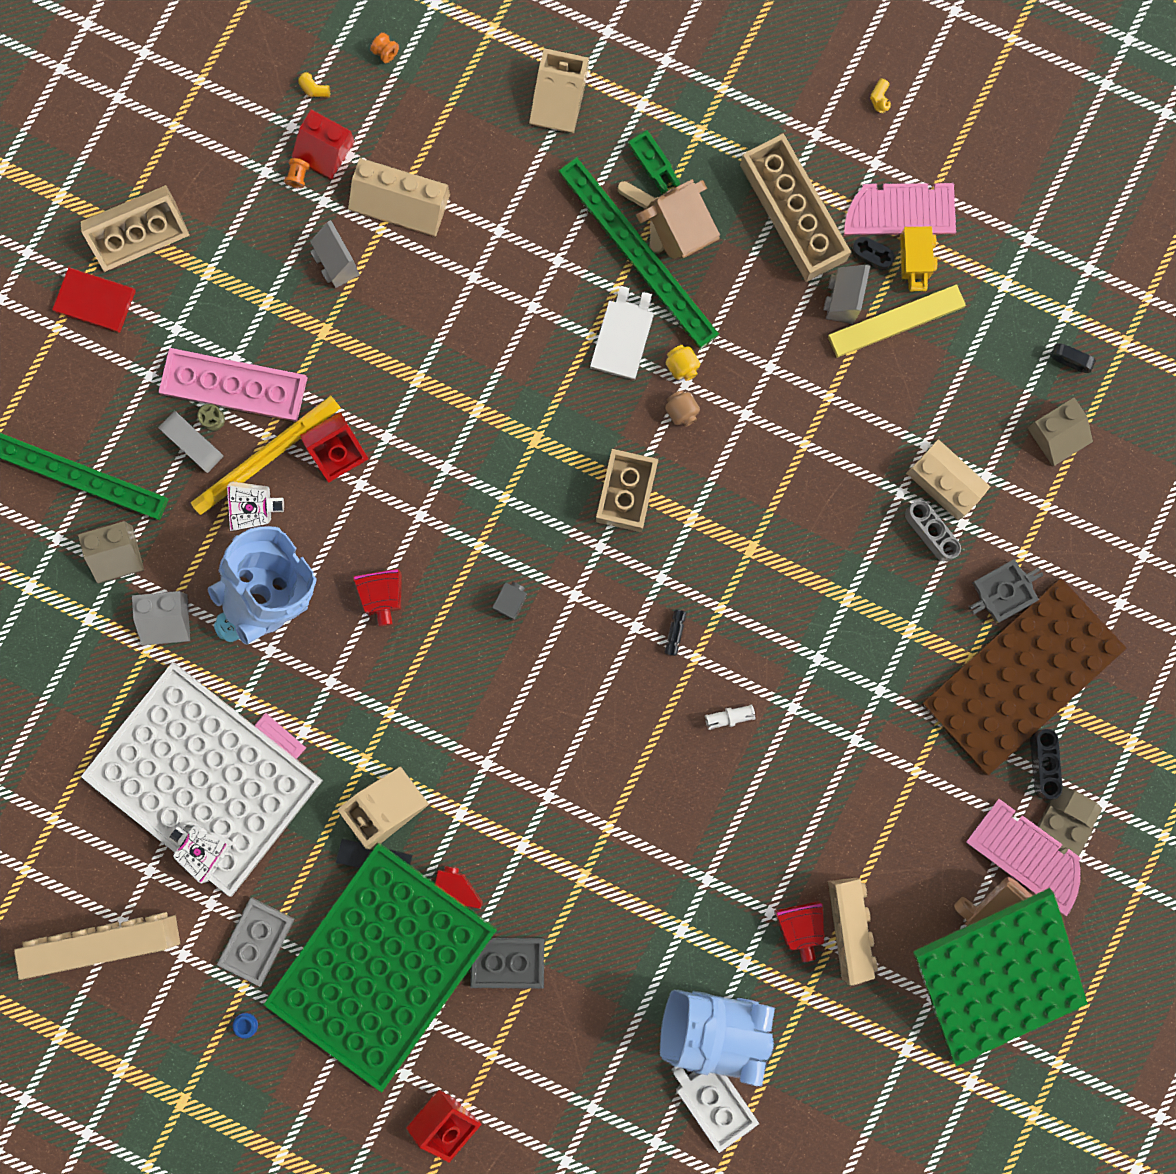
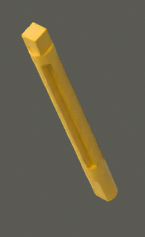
(266, 454)

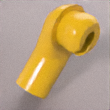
(311, 88)
(877, 97)

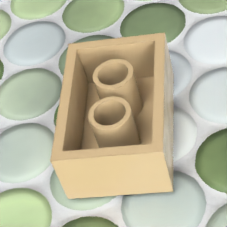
(626, 490)

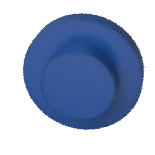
(245, 1025)

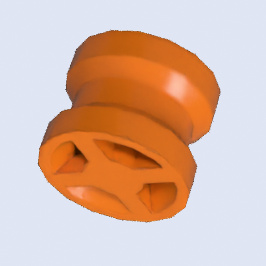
(384, 47)

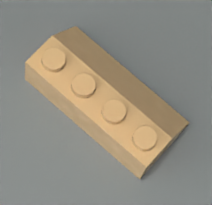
(398, 197)
(134, 228)
(851, 930)

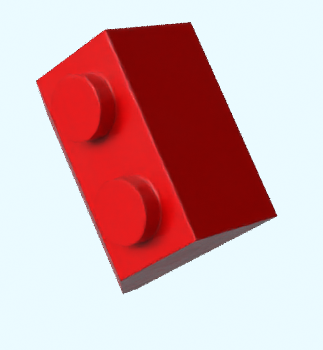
(322, 144)
(334, 447)
(443, 1126)

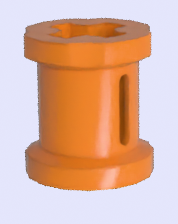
(293, 180)

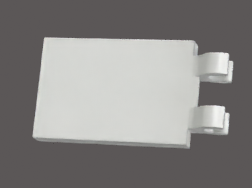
(623, 336)
(715, 1106)

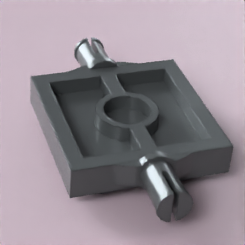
(1005, 591)

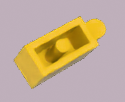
(917, 256)

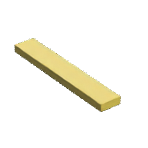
(896, 321)

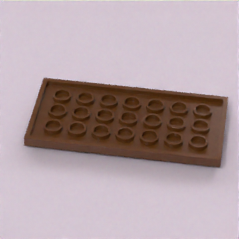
(1023, 676)

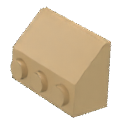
(948, 480)

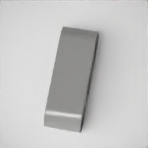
(191, 441)
(943, 537)

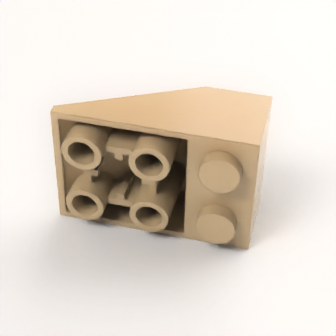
(559, 90)
(383, 808)

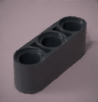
(1053, 774)

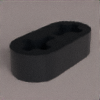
(873, 253)
(1072, 358)

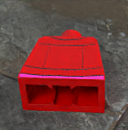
(380, 594)
(802, 928)

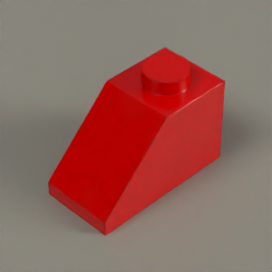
(458, 886)

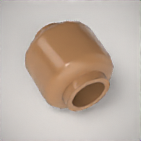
(682, 408)

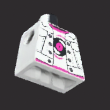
(251, 505)
(200, 851)

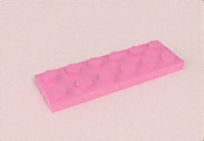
(233, 384)

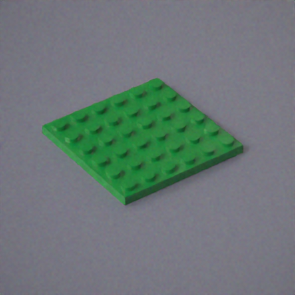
(1001, 977)

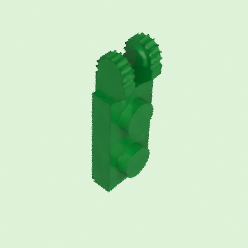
(653, 160)

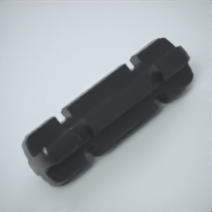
(675, 632)

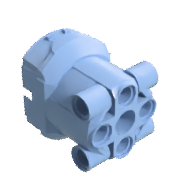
(266, 560)
(717, 1035)

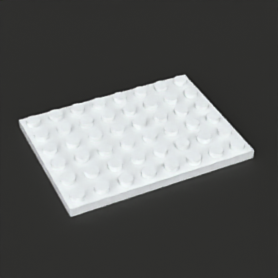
(202, 764)

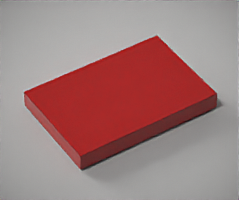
(94, 300)

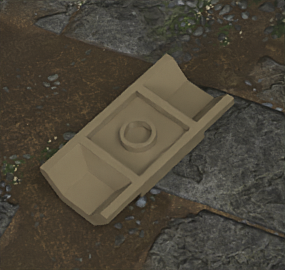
(1070, 820)

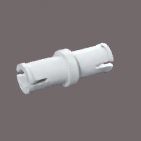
(730, 717)

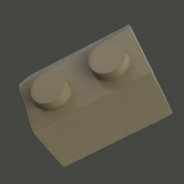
(1062, 432)
(111, 551)

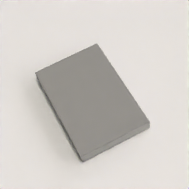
(255, 942)

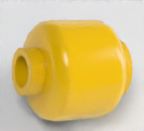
(682, 363)

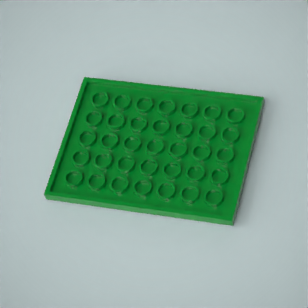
(380, 967)

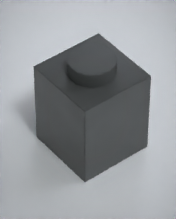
(510, 600)

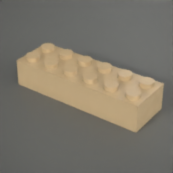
(794, 207)
(95, 947)

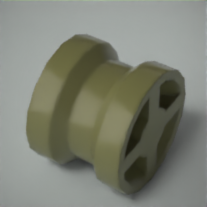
(206, 414)

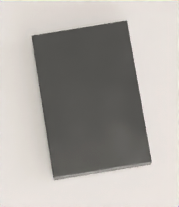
(509, 964)

